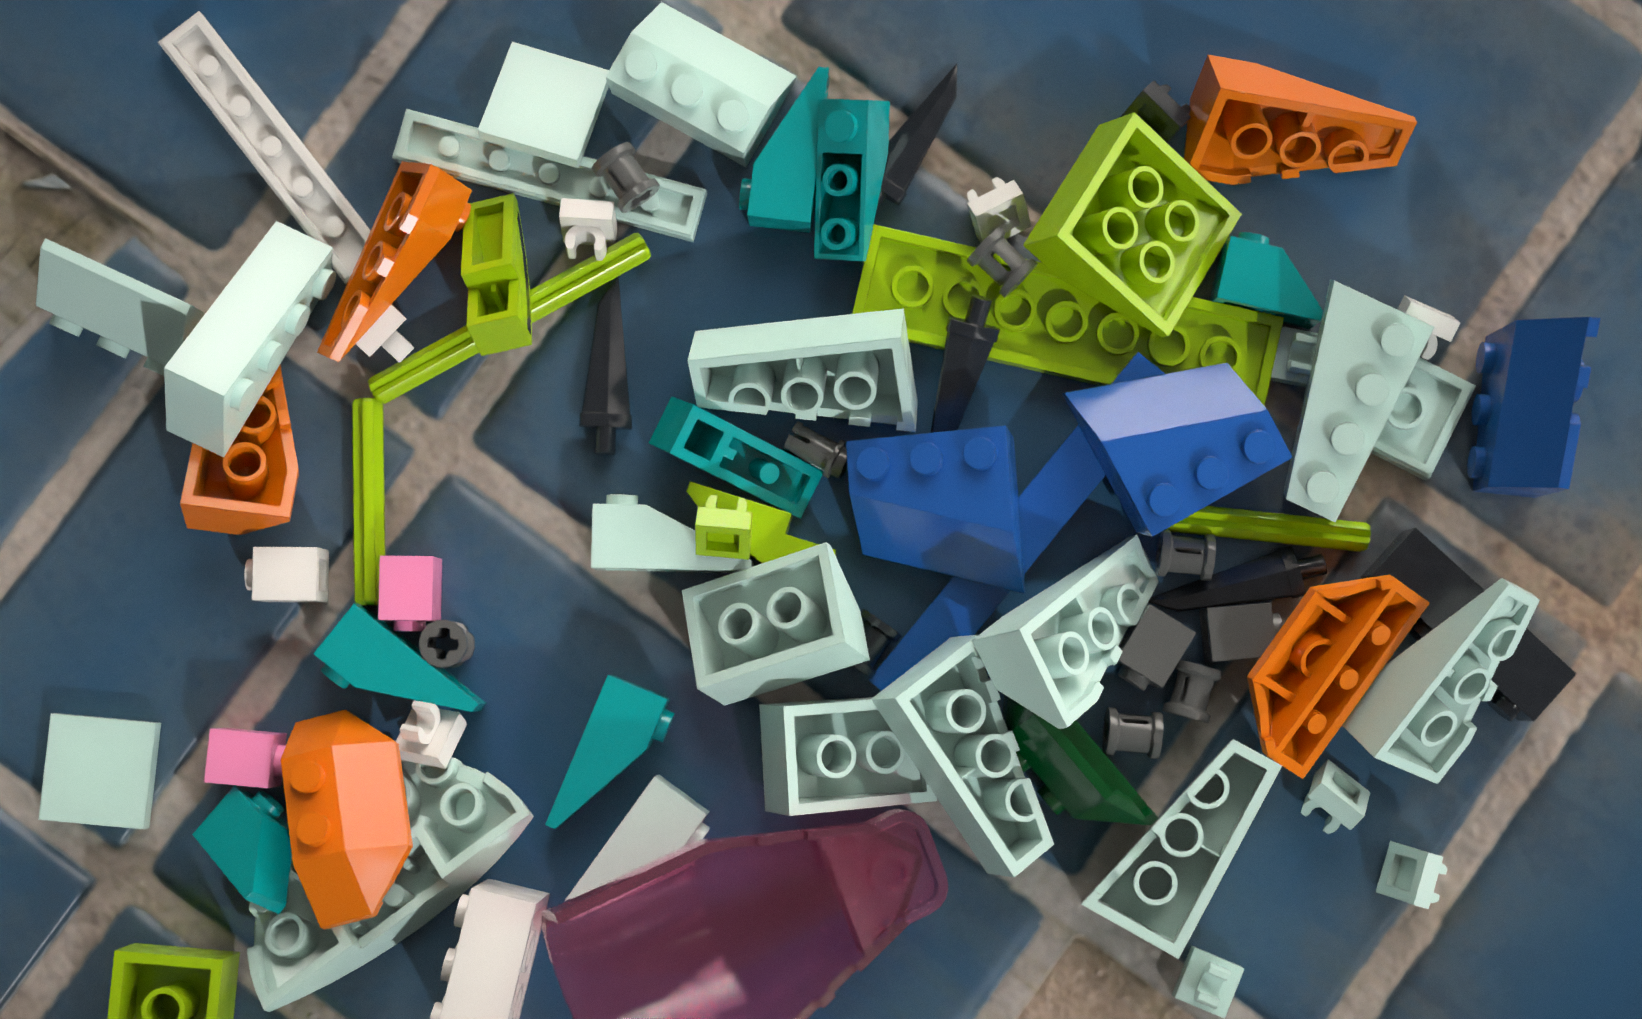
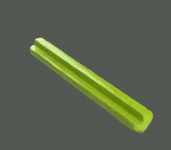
(368, 498)
(1276, 528)

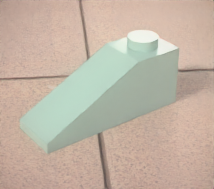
(644, 539)
(653, 827)

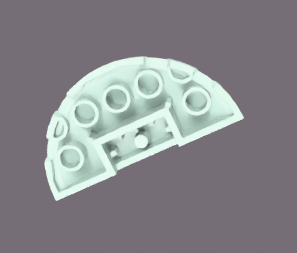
(458, 833)

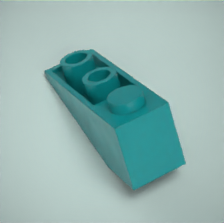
(849, 175)

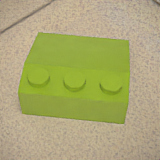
(1133, 225)

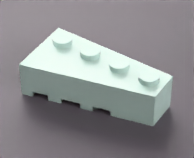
(245, 337)
(810, 367)
(1354, 383)
(961, 746)
(1181, 858)

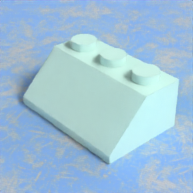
(700, 82)
(113, 306)
(773, 625)

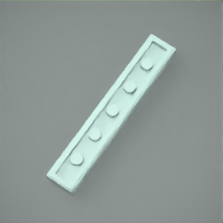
(460, 153)

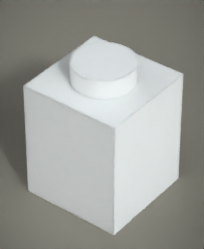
(288, 574)

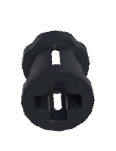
(878, 637)

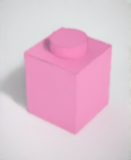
(410, 591)
(244, 757)

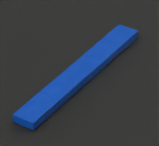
(1043, 512)

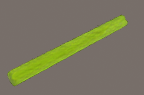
(544, 300)

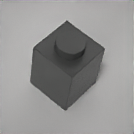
(1237, 631)
(1153, 649)

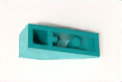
(785, 171)
(735, 456)
(384, 661)
(616, 736)

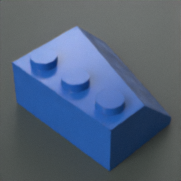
(1526, 406)
(1177, 441)
(941, 503)

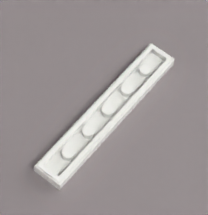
(267, 140)

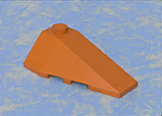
(407, 234)

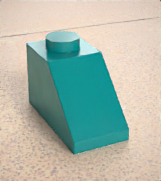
(1264, 281)
(250, 846)

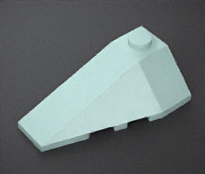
(1064, 638)
(1427, 695)

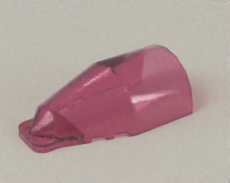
(745, 922)

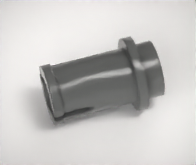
(818, 450)

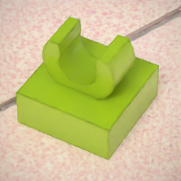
(723, 531)

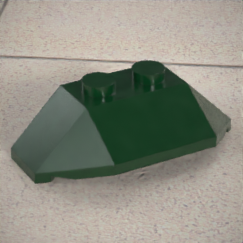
(1073, 770)

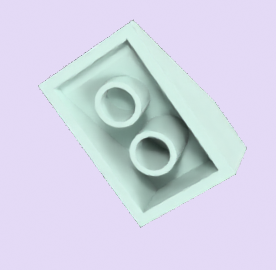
(834, 758)

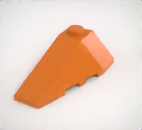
(1271, 122)
(254, 480)

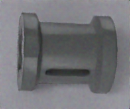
(625, 177)
(984, 259)
(1185, 555)
(436, 656)
(1192, 691)
(1132, 733)

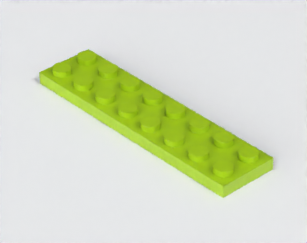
(1052, 323)

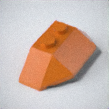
(1326, 664)
(345, 815)

